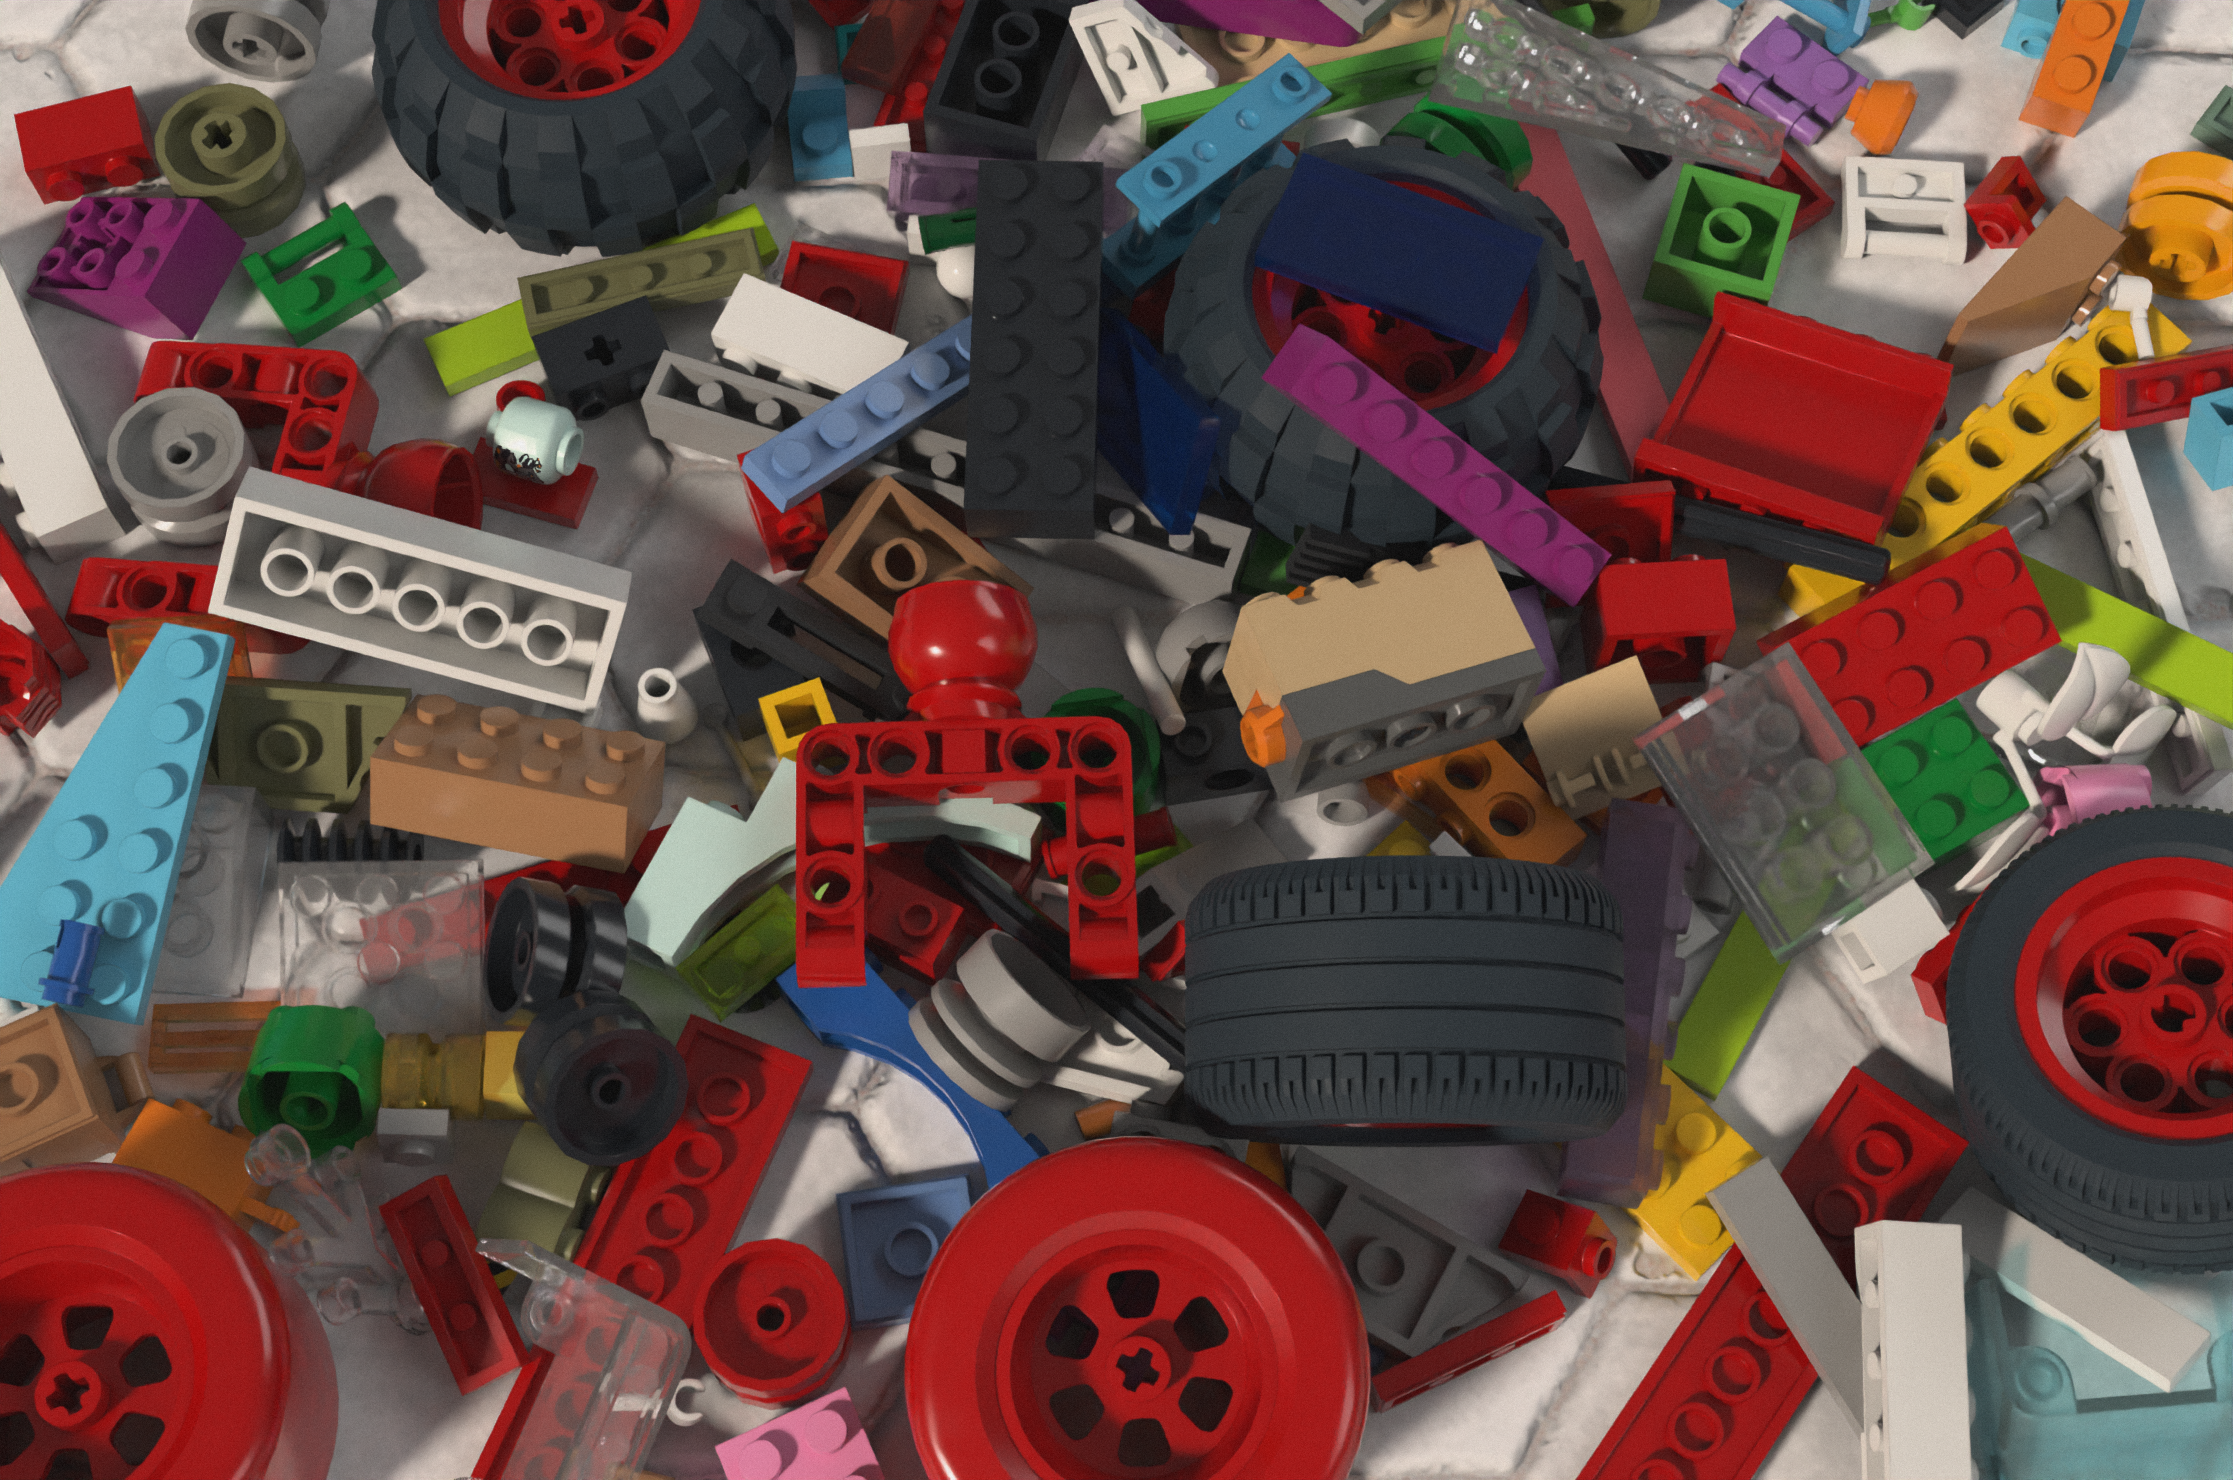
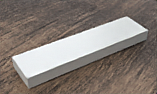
(2077, 1291)

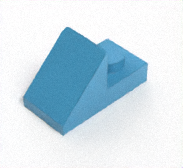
(819, 128)

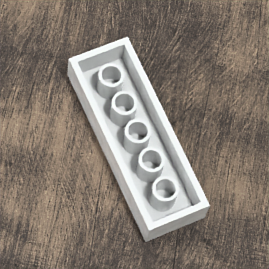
(419, 591)

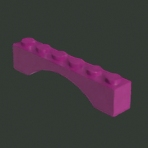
(1435, 463)

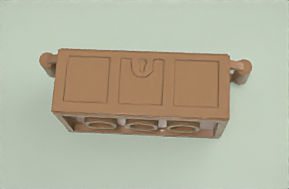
(57, 1096)

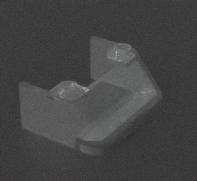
(609, 1373)

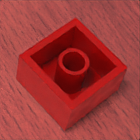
(1664, 612)

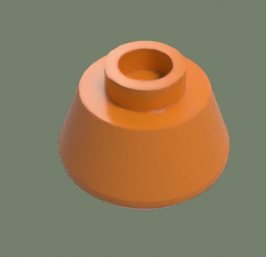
(1881, 114)

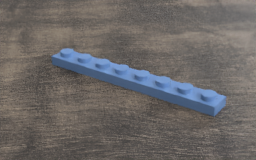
(870, 416)

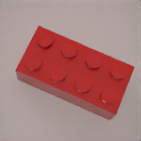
(1922, 632)

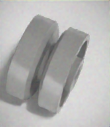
(258, 37)
(181, 464)

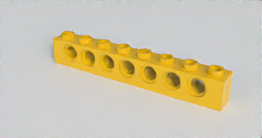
(1993, 436)

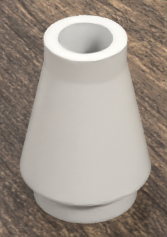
(664, 707)

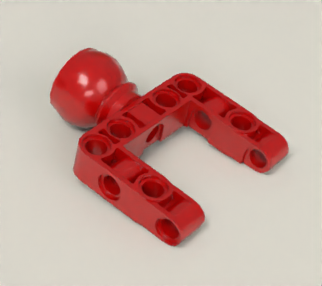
(324, 441)
(963, 659)

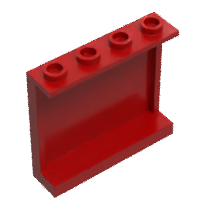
(1797, 422)

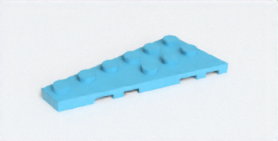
(119, 831)

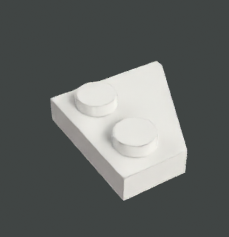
(1137, 55)

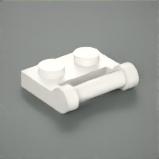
(1903, 193)

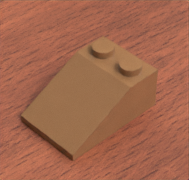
(2038, 290)
(889, 547)

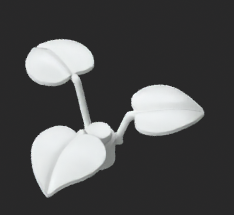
(2029, 718)

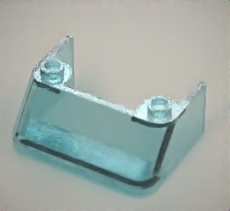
(2040, 1431)

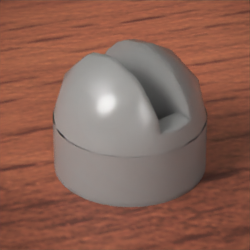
(1344, 804)

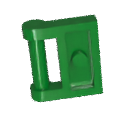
(329, 289)

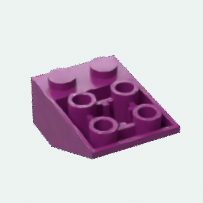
(140, 263)

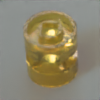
(435, 1074)

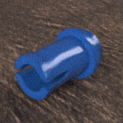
(72, 963)

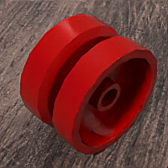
(745, 1295)

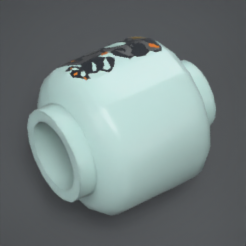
(535, 440)

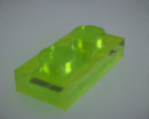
(743, 954)

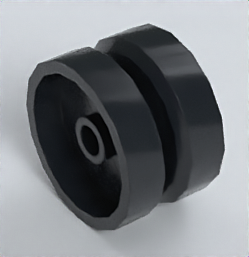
(551, 947)
(600, 1077)

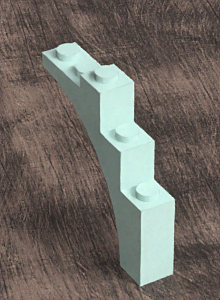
(720, 861)

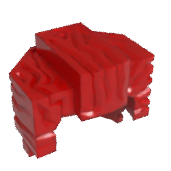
(27, 683)

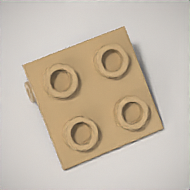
(1586, 737)

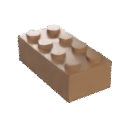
(517, 782)

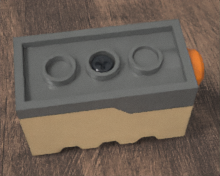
(1380, 670)

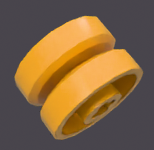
(2181, 226)

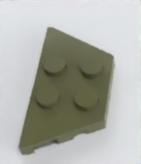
(301, 739)

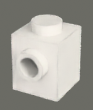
(1891, 931)

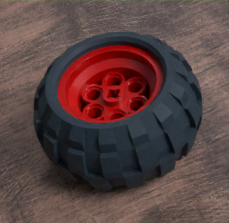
(609, 138)
(1512, 406)

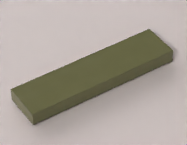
(666, 275)

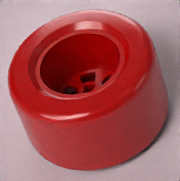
(1207, 1229)
(244, 1344)

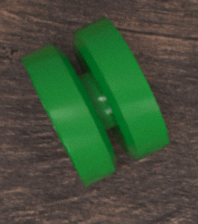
(1456, 129)

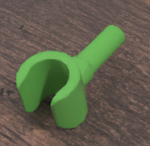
(1904, 13)

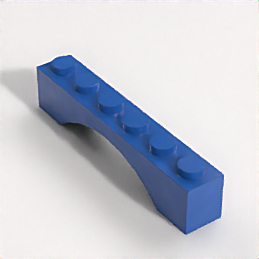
(877, 1025)

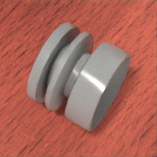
(998, 1020)

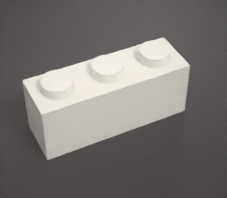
(799, 341)

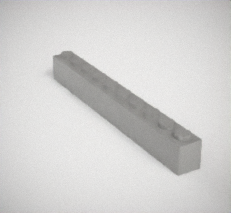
(735, 412)

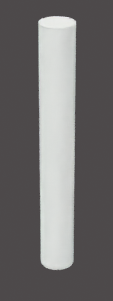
(1148, 671)

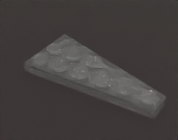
(1550, 75)

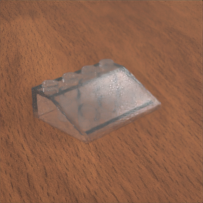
(1783, 802)

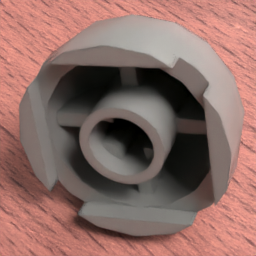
(1194, 655)

